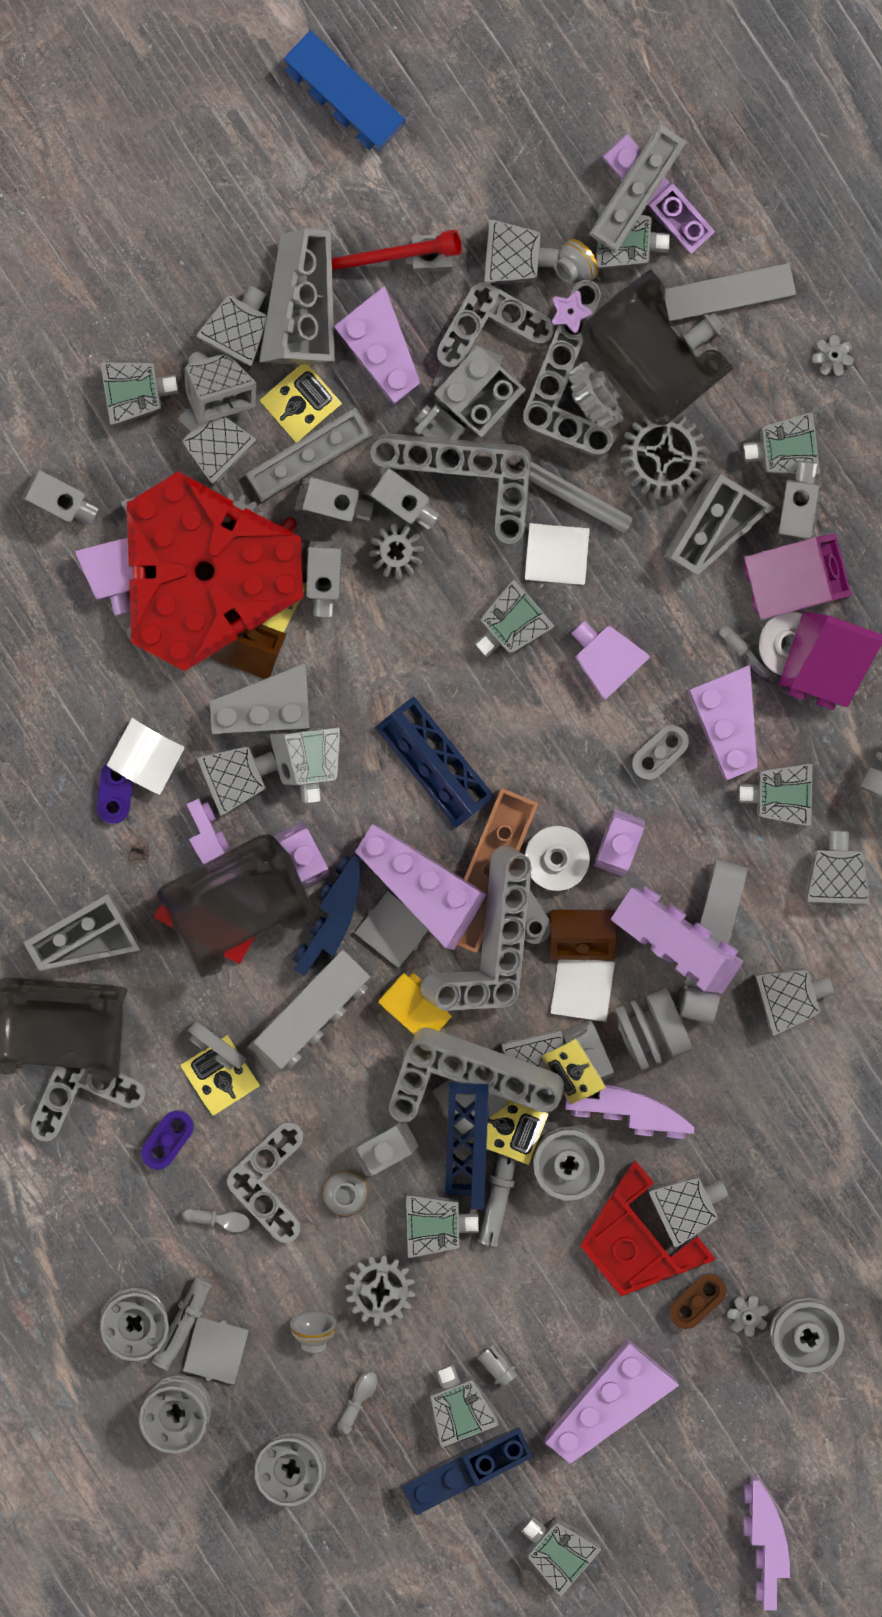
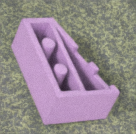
(379, 346)
(728, 720)

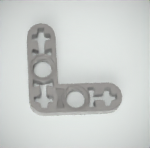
(494, 313)
(84, 1081)
(259, 1174)

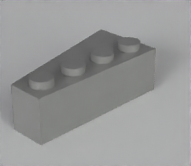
(301, 301)
(308, 1013)

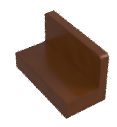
(253, 651)
(582, 935)

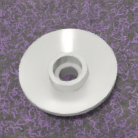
(771, 638)
(574, 862)

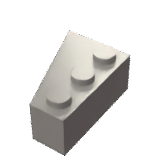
(714, 523)
(265, 706)
(86, 935)

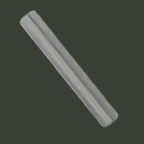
(578, 497)

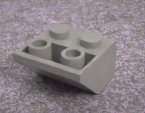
(478, 392)

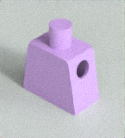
(108, 573)
(607, 657)
(619, 843)
(304, 854)

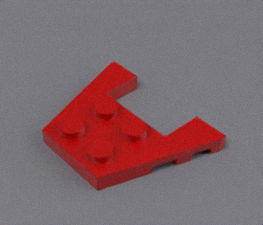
(625, 1246)

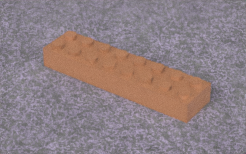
(505, 826)

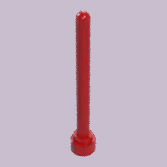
(445, 244)

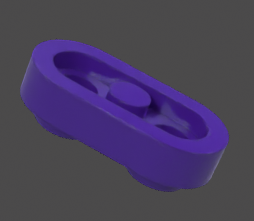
(114, 791)
(167, 1139)

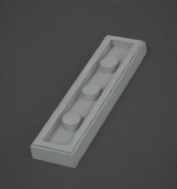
(637, 188)
(729, 292)
(308, 454)

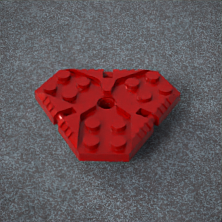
(176, 531)

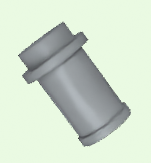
(703, 331)
(497, 1366)

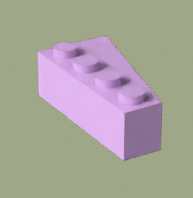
(427, 888)
(678, 940)
(612, 1399)

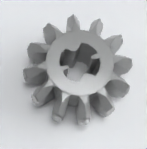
(385, 550)

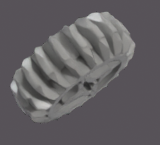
(658, 482)

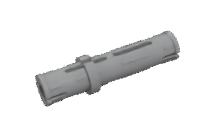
(497, 1200)
(189, 1310)

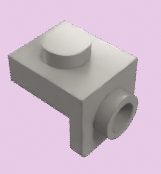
(438, 423)

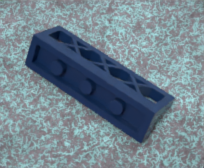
(430, 765)
(478, 1146)

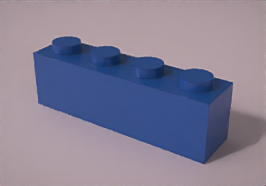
(343, 91)

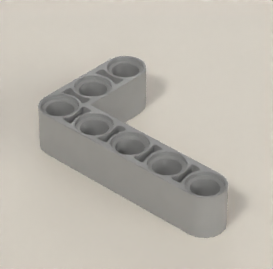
(561, 374)
(466, 466)
(717, 916)
(495, 943)
(469, 1071)

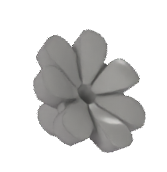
(825, 356)
(742, 1310)

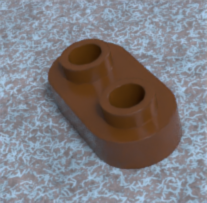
(700, 1303)

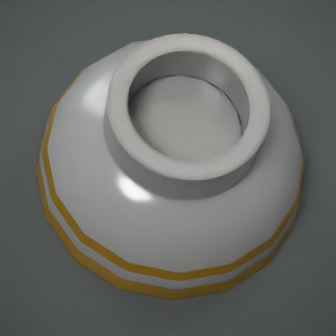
(576, 262)
(345, 1192)
(313, 1330)

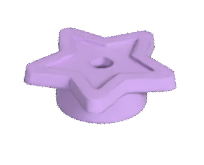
(562, 316)

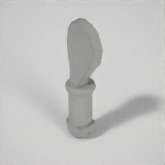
(742, 648)
(231, 1221)
(364, 1389)

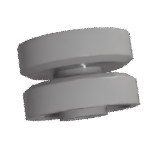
(570, 1182)
(813, 1352)

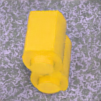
(409, 1007)

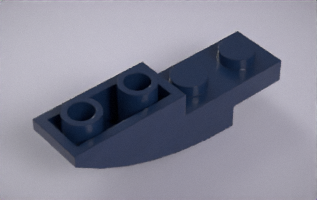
(338, 902)
(466, 1470)

